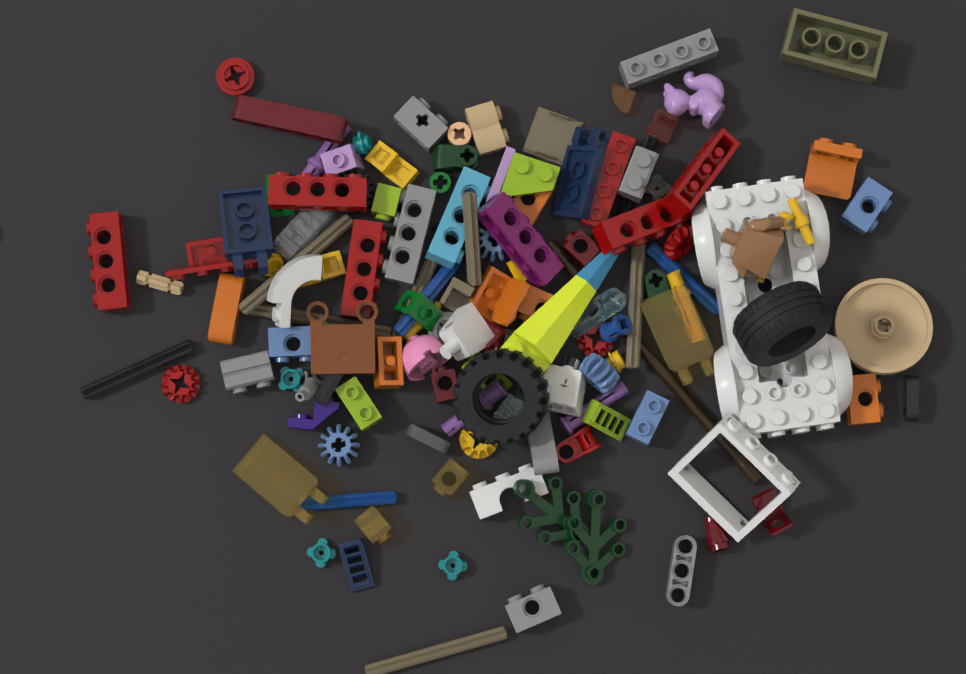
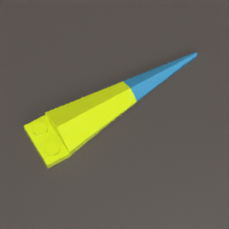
(552, 323)

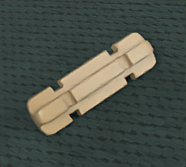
(159, 282)

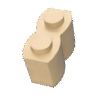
(486, 129)

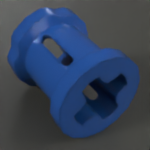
(615, 328)

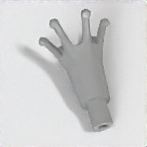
(309, 387)

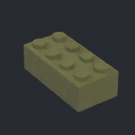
(833, 46)

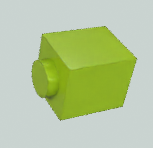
(386, 202)

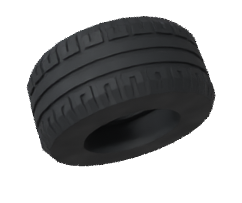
(782, 323)

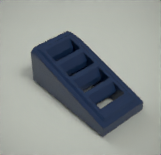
(349, 545)

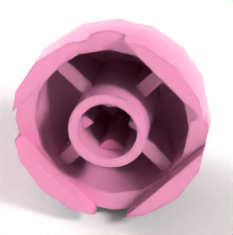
(421, 356)

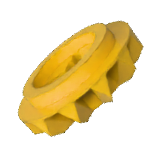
(481, 451)

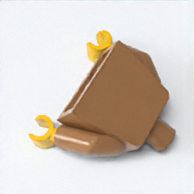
(756, 244)

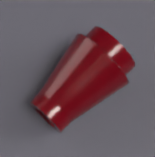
(716, 536)

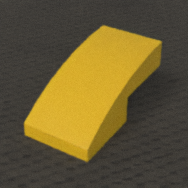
(392, 165)
(331, 268)

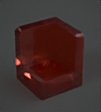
(662, 126)

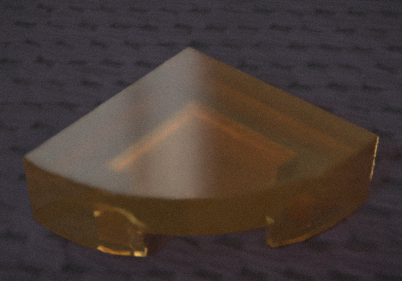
(622, 98)

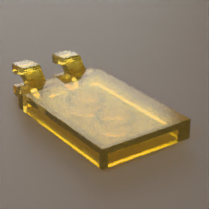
(679, 332)
(279, 479)

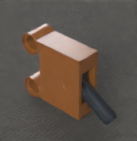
(341, 349)

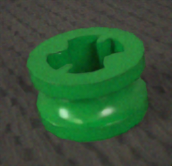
(434, 178)

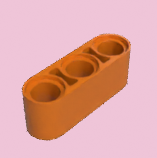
(226, 309)

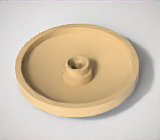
(883, 326)

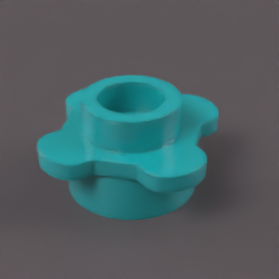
(362, 143)
(286, 373)
(321, 546)
(459, 565)

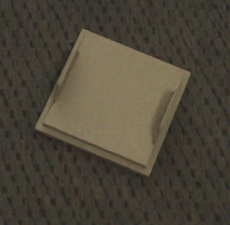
(550, 135)

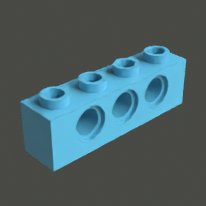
(439, 249)

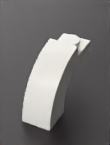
(287, 281)

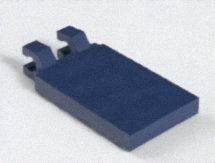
(580, 174)
(246, 227)

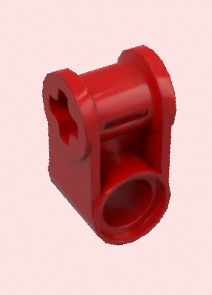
(578, 445)

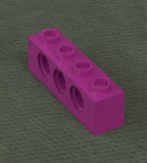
(507, 236)

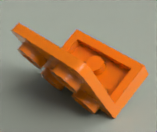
(831, 168)
(499, 296)

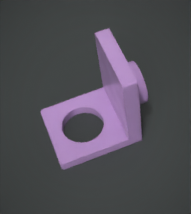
(341, 160)

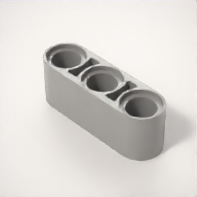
(543, 448)
(688, 560)

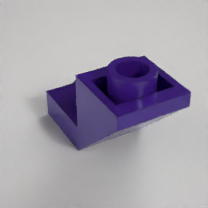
(321, 414)

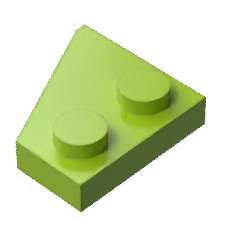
(529, 176)

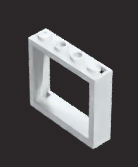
(711, 499)

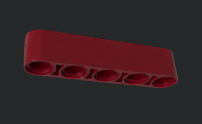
(289, 119)

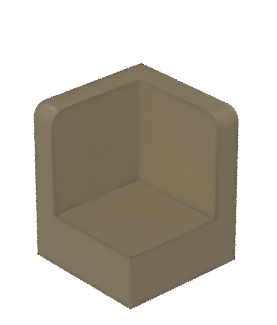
(456, 295)

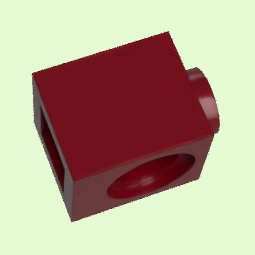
(581, 258)
(443, 395)

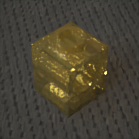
(453, 467)
(374, 525)

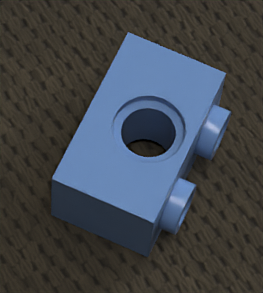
(869, 192)
(278, 343)
(647, 418)

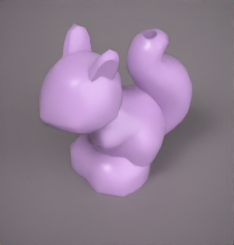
(704, 102)

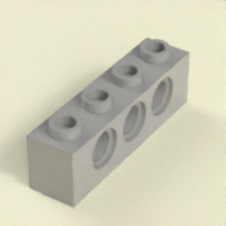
(668, 59)
(425, 200)

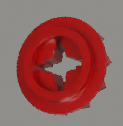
(224, 74)
(679, 242)
(585, 343)
(183, 394)

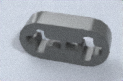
(428, 438)

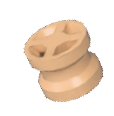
(457, 138)

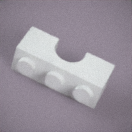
(487, 496)

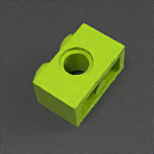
(359, 403)

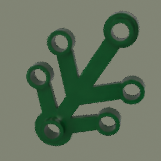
(554, 512)
(594, 540)

